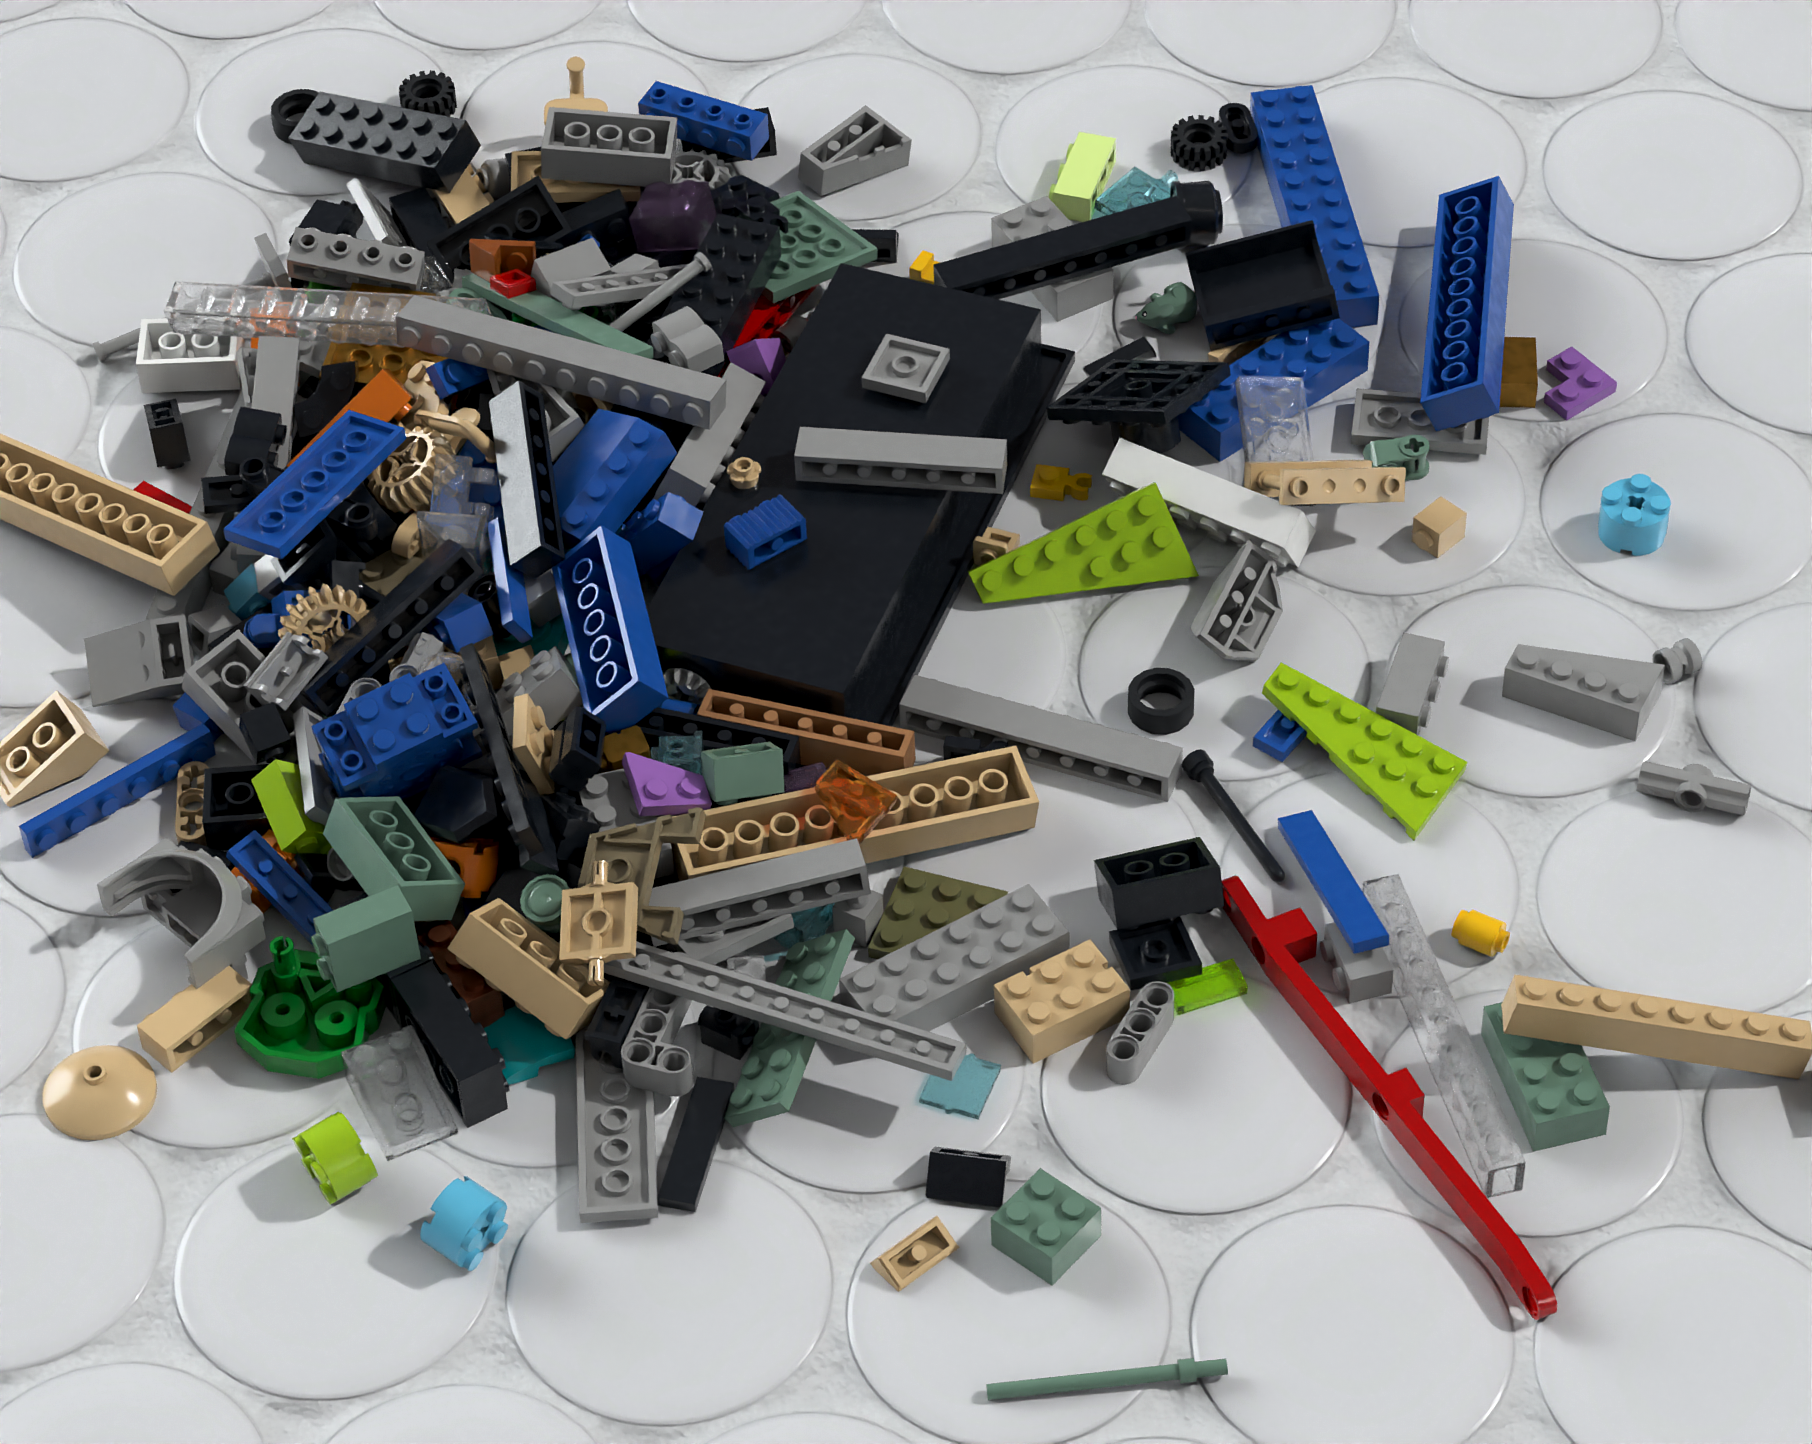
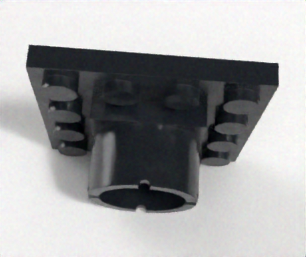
(1140, 398)

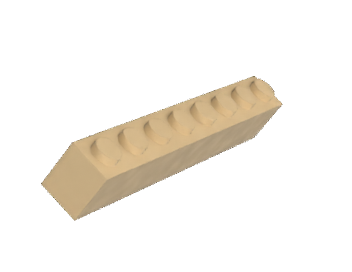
(1656, 1027)

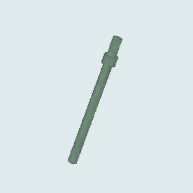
(1185, 1371)

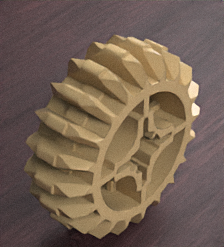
(408, 472)
(328, 607)

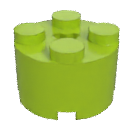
(335, 1157)

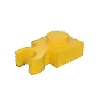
(1055, 482)

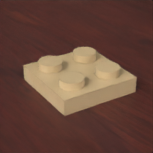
(533, 742)

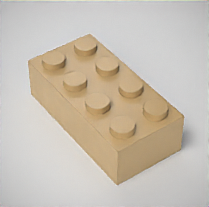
(527, 968)

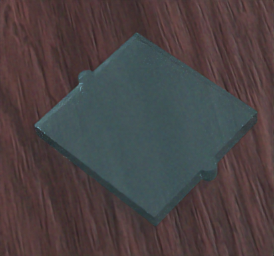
(966, 1091)

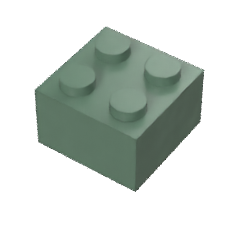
(1046, 1226)

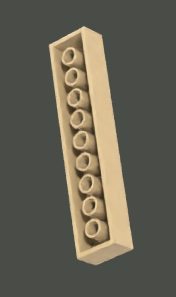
(101, 518)
(933, 809)

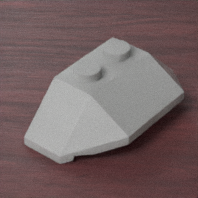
(1241, 606)

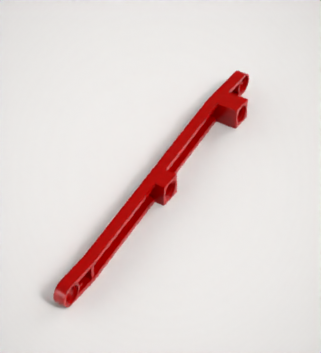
(1395, 1097)

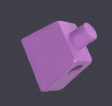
(761, 358)

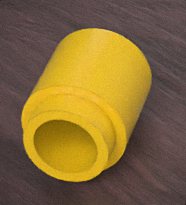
(1480, 932)

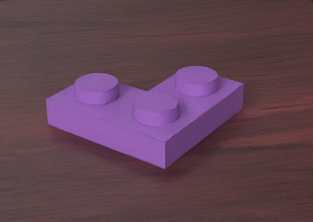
(1581, 383)

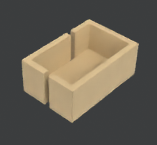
(1061, 1001)

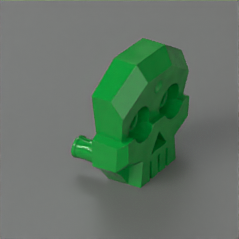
(305, 1038)

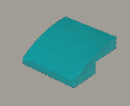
(526, 1044)

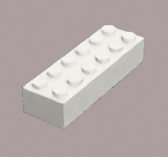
(1212, 503)

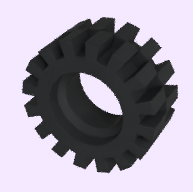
(437, 90)
(1199, 155)

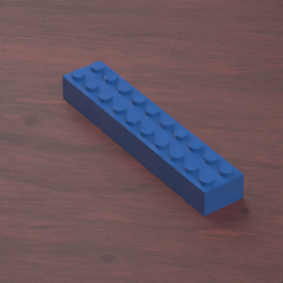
(1310, 187)
(1467, 304)

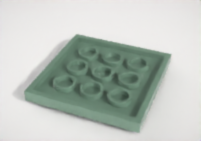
(812, 248)

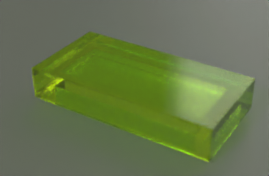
(1215, 985)

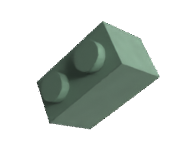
(743, 772)

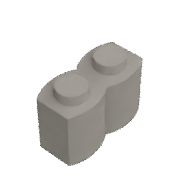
(687, 340)

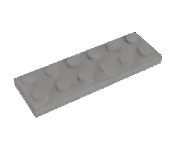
(613, 1142)

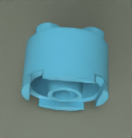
(1634, 515)
(465, 1222)

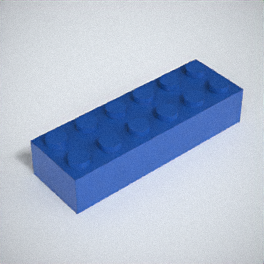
(1321, 353)
(609, 630)

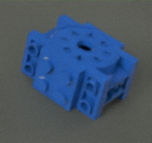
(398, 737)

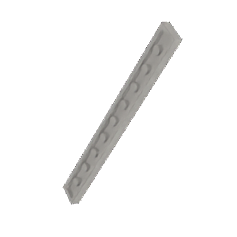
(791, 1010)

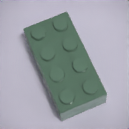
(390, 848)
(1547, 1085)

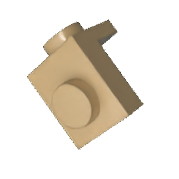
(993, 544)

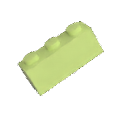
(1083, 175)

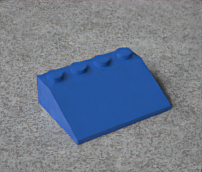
(607, 472)

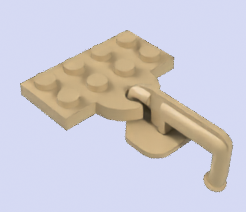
(527, 164)
(433, 412)

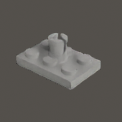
(734, 941)

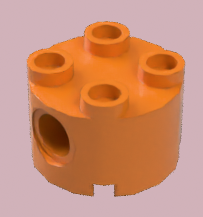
(473, 861)

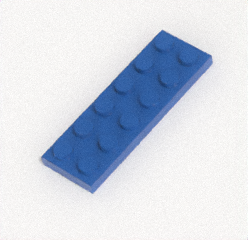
(314, 484)

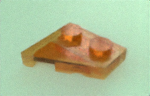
(853, 800)

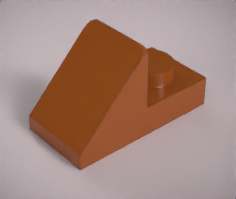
(500, 256)

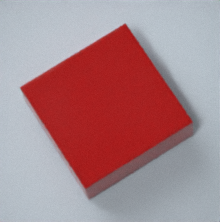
(512, 283)

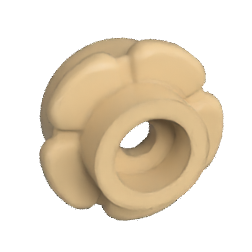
(744, 473)

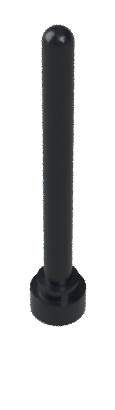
(1200, 768)

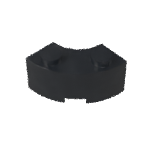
(333, 393)

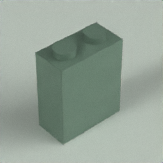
(365, 939)

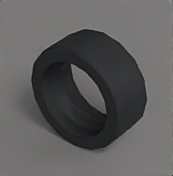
(289, 104)
(1162, 681)

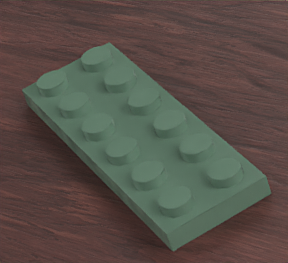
(779, 1055)

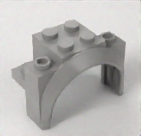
(208, 914)

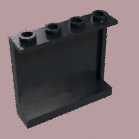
(1262, 285)

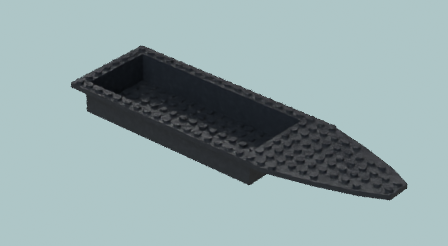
(867, 592)

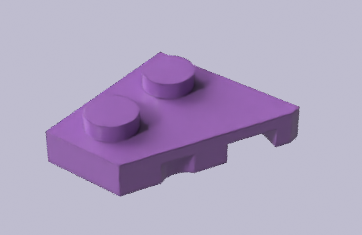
(663, 787)

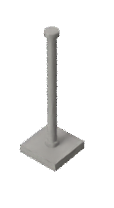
(700, 264)
(273, 277)

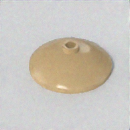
(100, 1105)

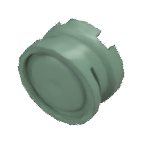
(542, 902)

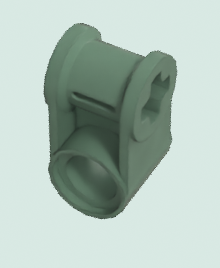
(1398, 453)

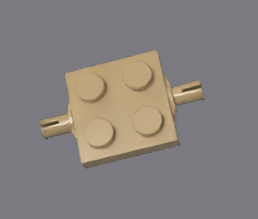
(598, 923)

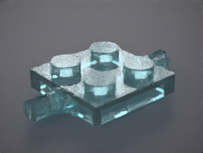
(1134, 190)

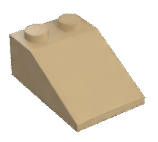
(47, 750)

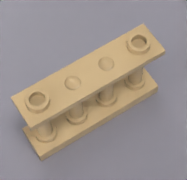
(1326, 481)

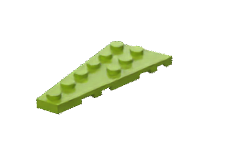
(1107, 548)
(1375, 753)

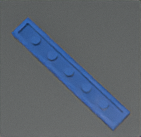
(1333, 882)

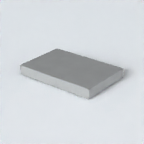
(376, 215)

